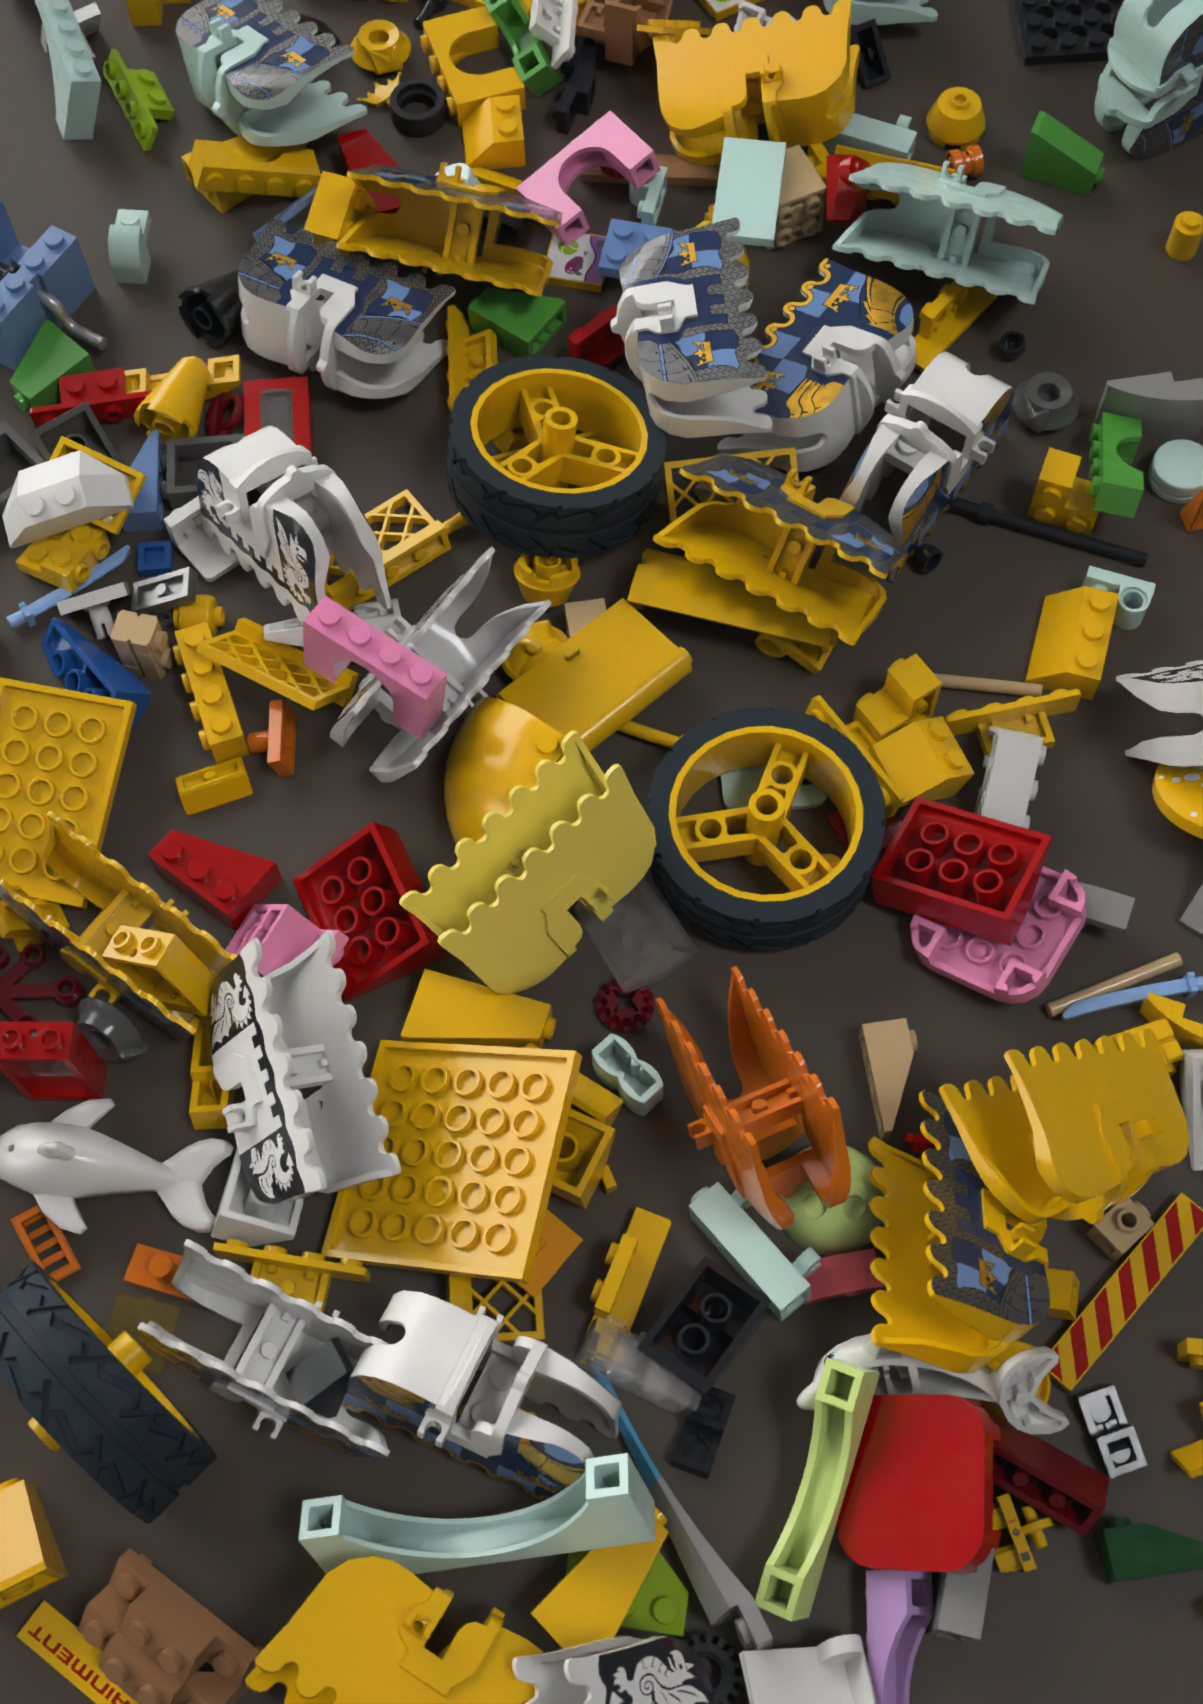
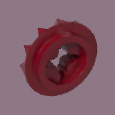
(626, 1019)

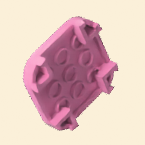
(1014, 971)

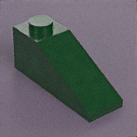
(1144, 1551)

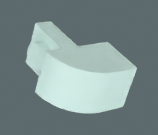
(128, 247)

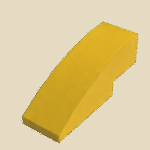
(206, 1094)

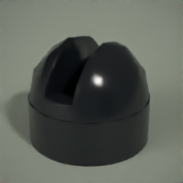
(1018, 342)
(927, 557)

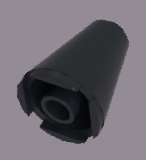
(213, 308)

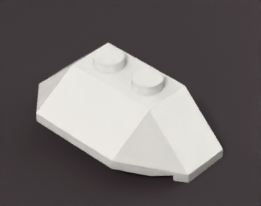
(62, 497)

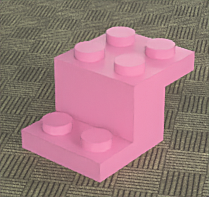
(282, 936)

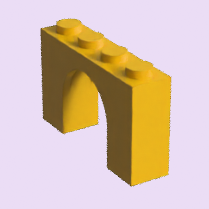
(456, 37)

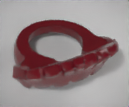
(217, 411)

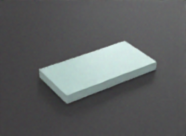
(750, 188)

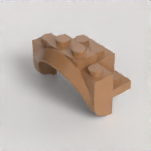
(164, 1639)

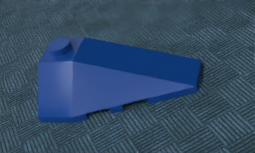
(90, 669)

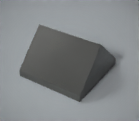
(77, 425)

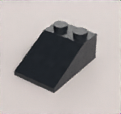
(705, 1326)

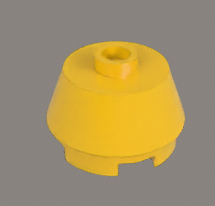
(956, 118)
(546, 578)

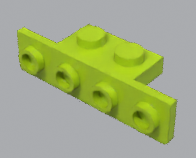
(139, 98)

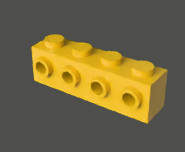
(212, 696)

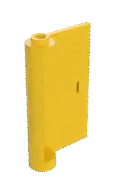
(601, 675)

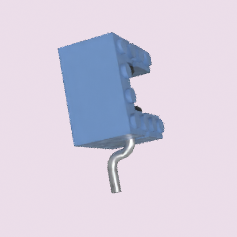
(40, 286)

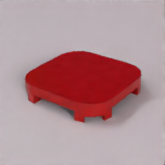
(922, 1486)

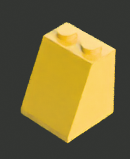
(27, 1544)

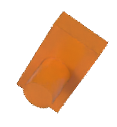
(278, 739)
(154, 1271)

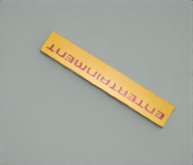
(67, 1651)

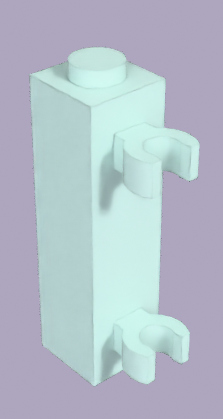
(876, 136)
(751, 1251)

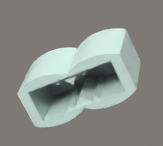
(622, 1071)

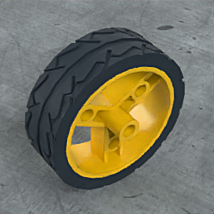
(528, 495)
(791, 749)
(95, 1396)

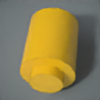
(1185, 236)

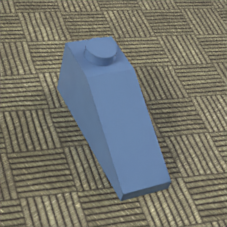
(149, 504)

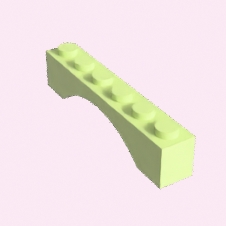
(802, 1549)

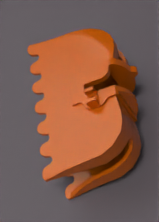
(769, 1115)

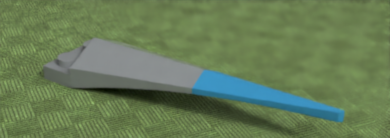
(717, 1588)

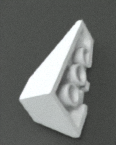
(291, 630)
(249, 1218)

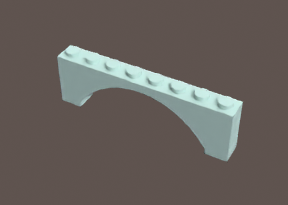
(73, 70)
(594, 1512)

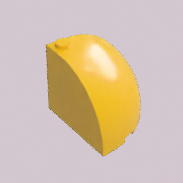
(489, 757)

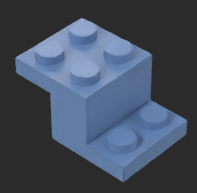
(622, 240)

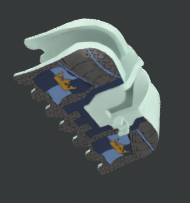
(1152, 53)
(258, 71)

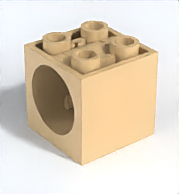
(800, 199)

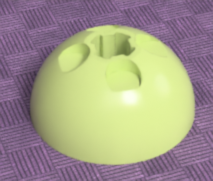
(843, 1226)

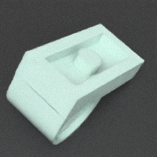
(650, 197)
(1131, 593)

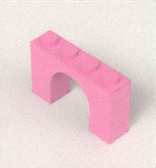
(602, 145)
(338, 636)

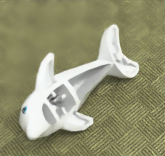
(73, 1161)
(1010, 1385)

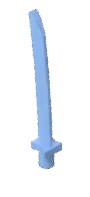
(28, 612)
(1187, 985)

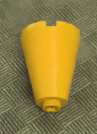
(176, 401)

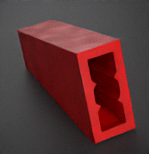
(362, 150)

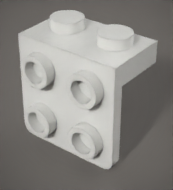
(201, 551)

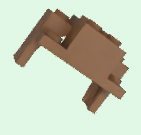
(615, 26)

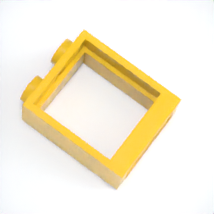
(162, 968)

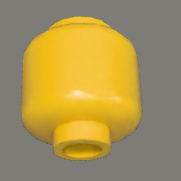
(203, 610)

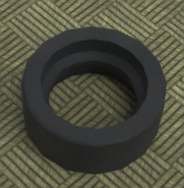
(418, 124)

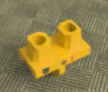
(1018, 1555)

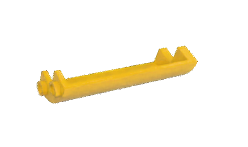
(697, 591)

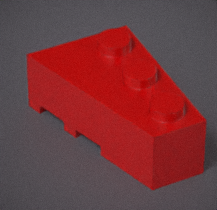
(215, 875)

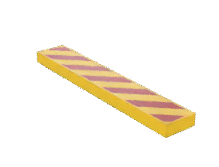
(1126, 1291)

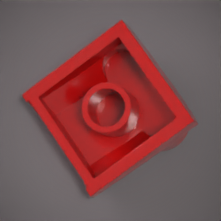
(844, 198)

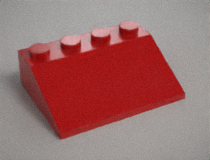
(961, 870)
(360, 894)

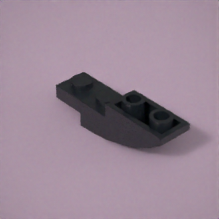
(578, 85)

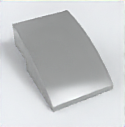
(1165, 407)

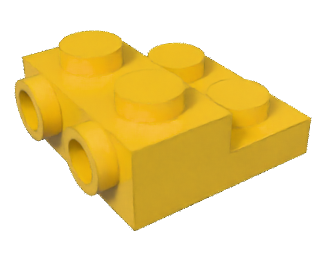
(66, 556)

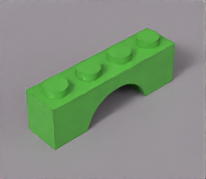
(530, 53)
(1114, 483)

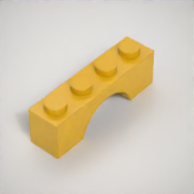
(222, 170)

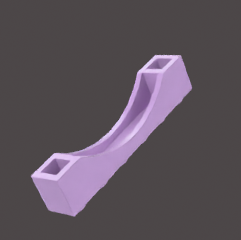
(896, 1620)

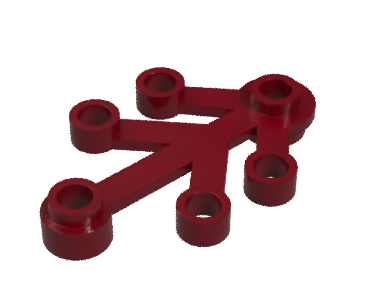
(12, 991)

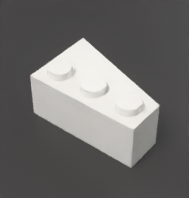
(1010, 776)

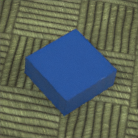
(155, 558)

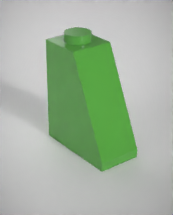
(1061, 157)
(518, 319)
(47, 359)

